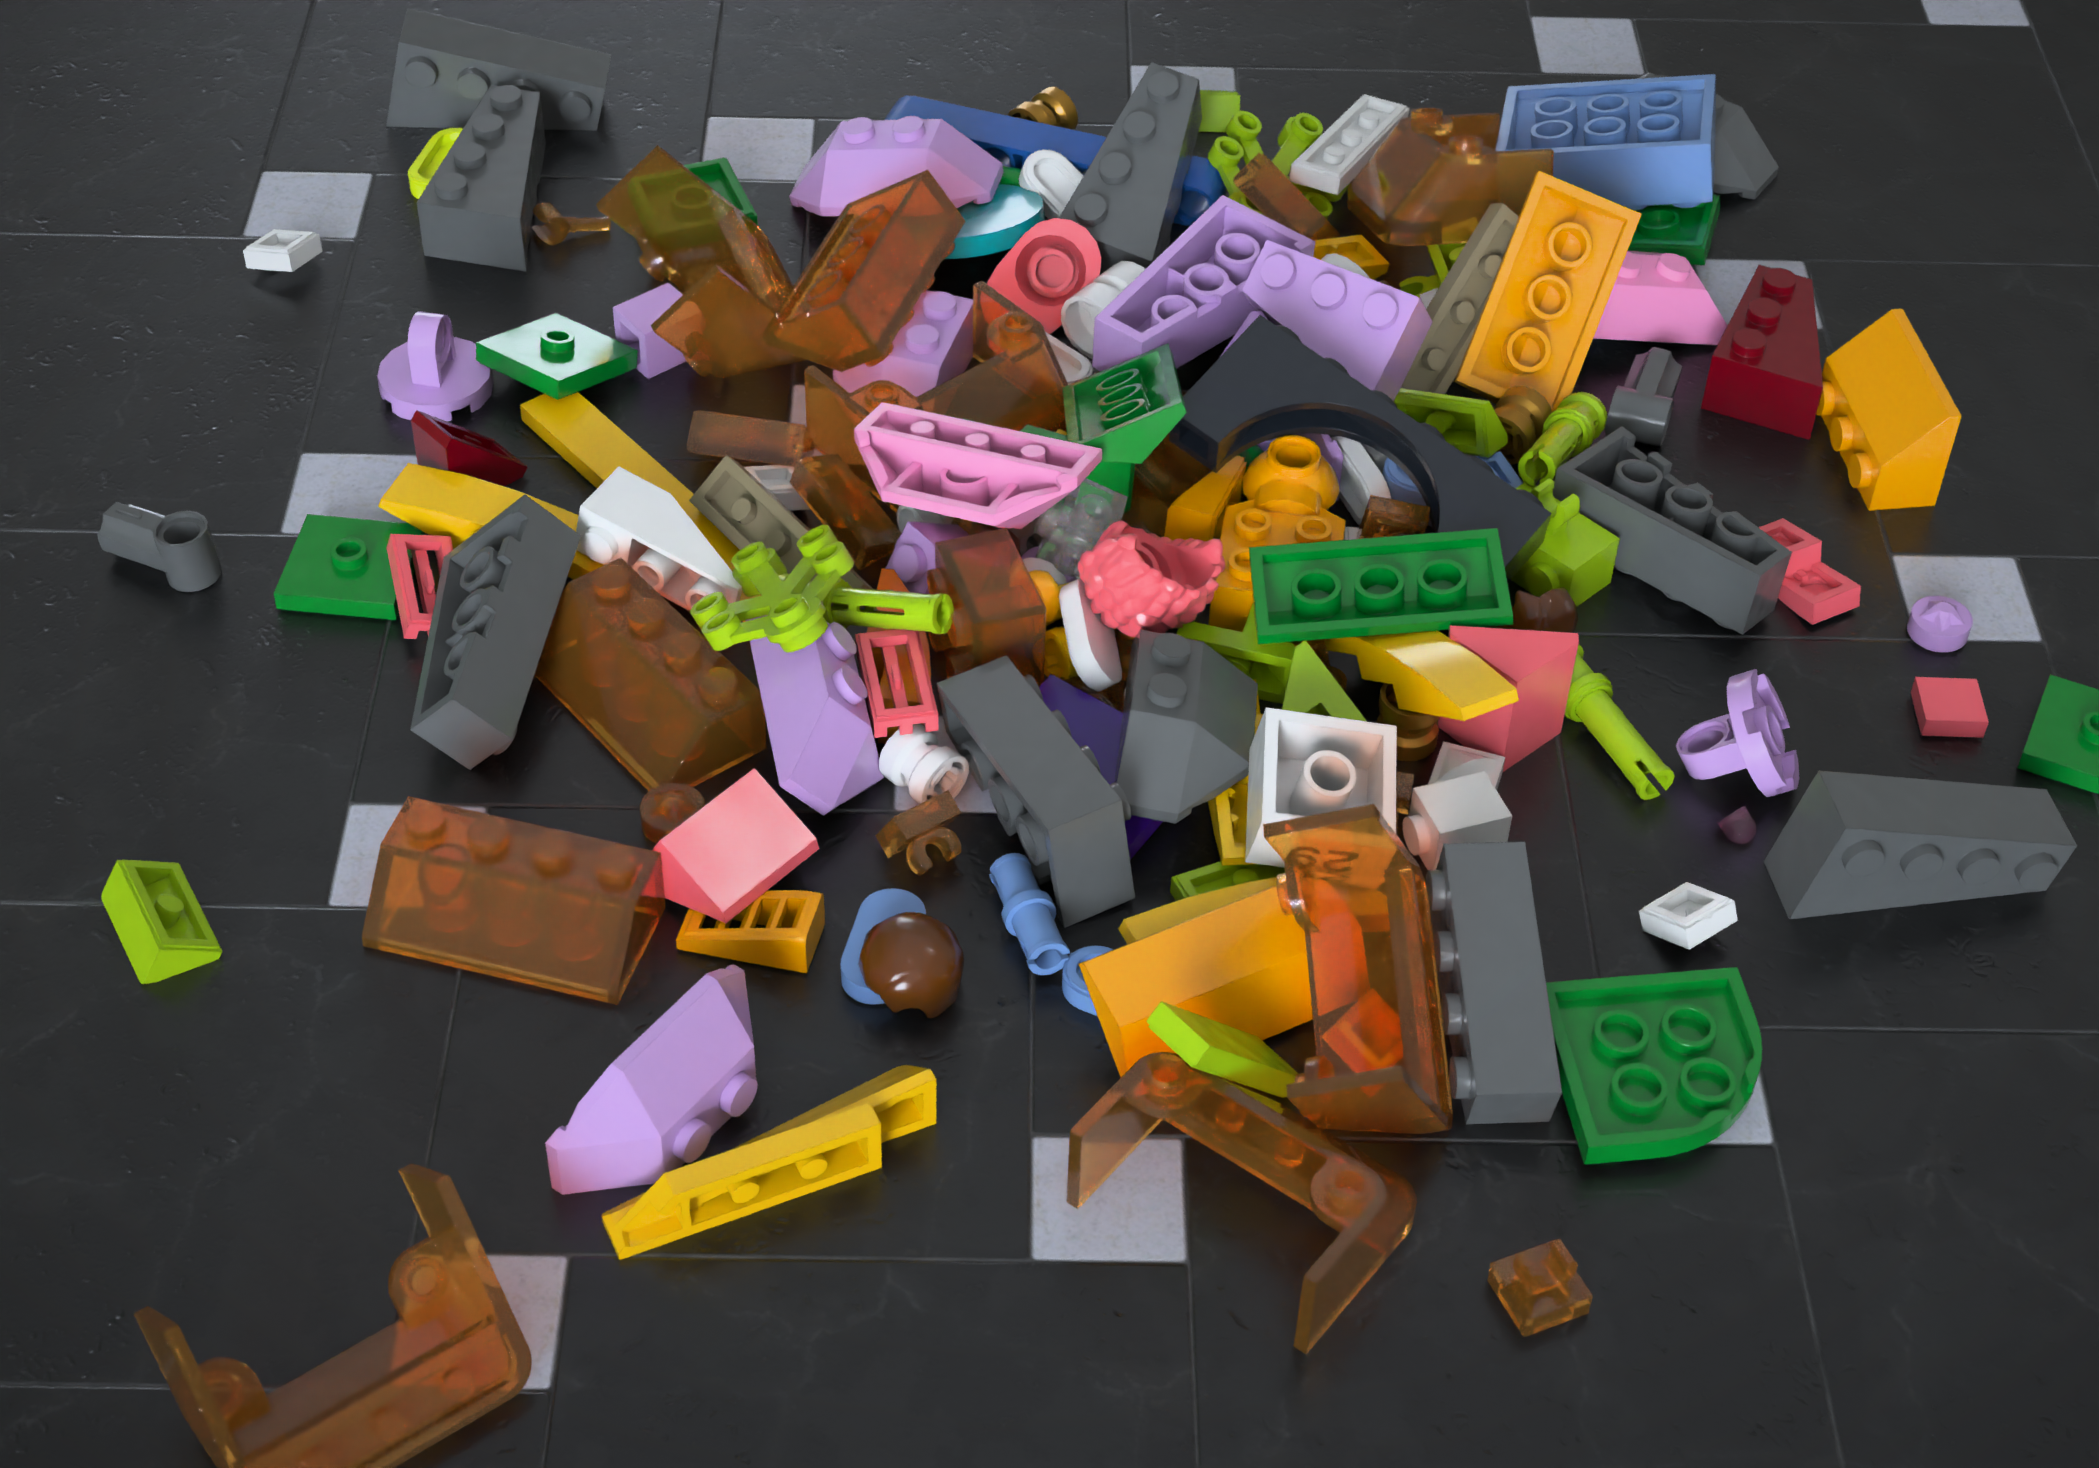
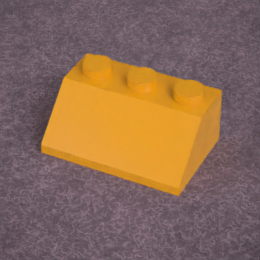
(1889, 415)

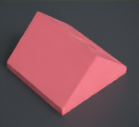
(1540, 670)
(733, 849)

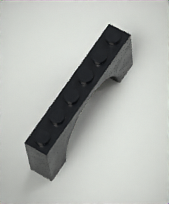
(1280, 387)

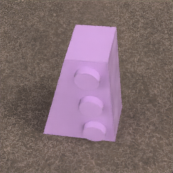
(1340, 314)

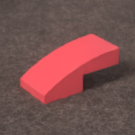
(1809, 585)

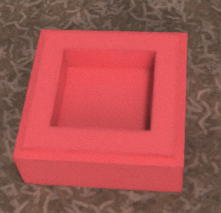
(1949, 707)

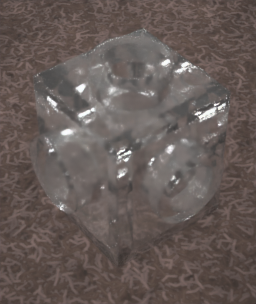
(1071, 531)

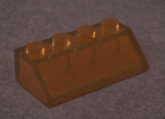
(867, 275)
(648, 681)
(514, 900)

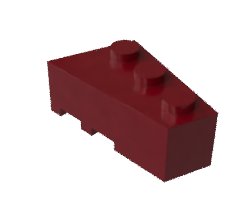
(1769, 356)

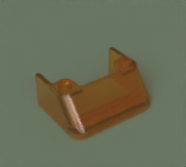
(1440, 177)
(715, 259)
(1009, 389)
(1369, 975)
(1322, 1172)
(386, 1396)

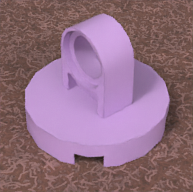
(433, 371)
(1744, 738)

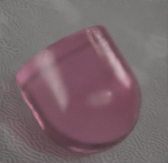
(1739, 826)

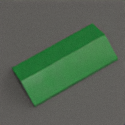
(1126, 407)
(1379, 586)

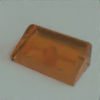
(1281, 199)
(749, 438)
(845, 507)

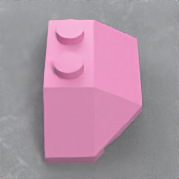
(1660, 301)
(968, 466)

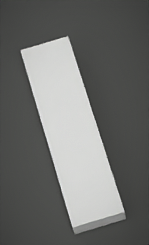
(1347, 145)

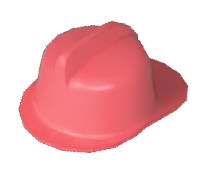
(1047, 269)

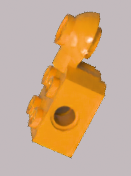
(1287, 504)

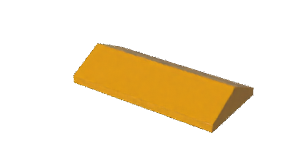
(1548, 292)
(1227, 965)

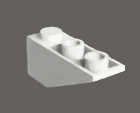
(655, 537)

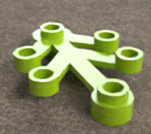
(1293, 140)
(792, 617)

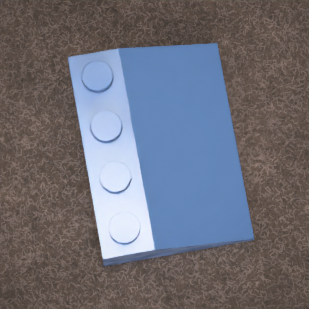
(1621, 137)

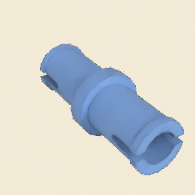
(1029, 914)

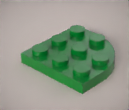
(1654, 1060)

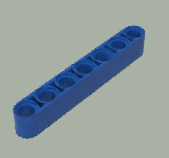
(1015, 139)

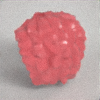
(1149, 579)

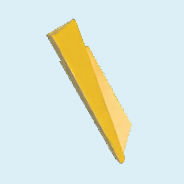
(782, 1164)

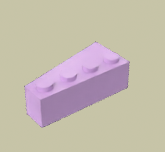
(1192, 289)

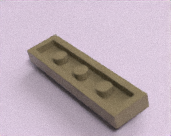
(1460, 302)
(753, 514)

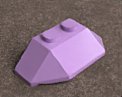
(876, 153)
(925, 350)
(817, 719)
(662, 1093)

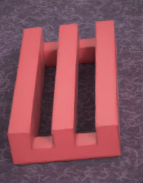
(397, 547)
(902, 714)

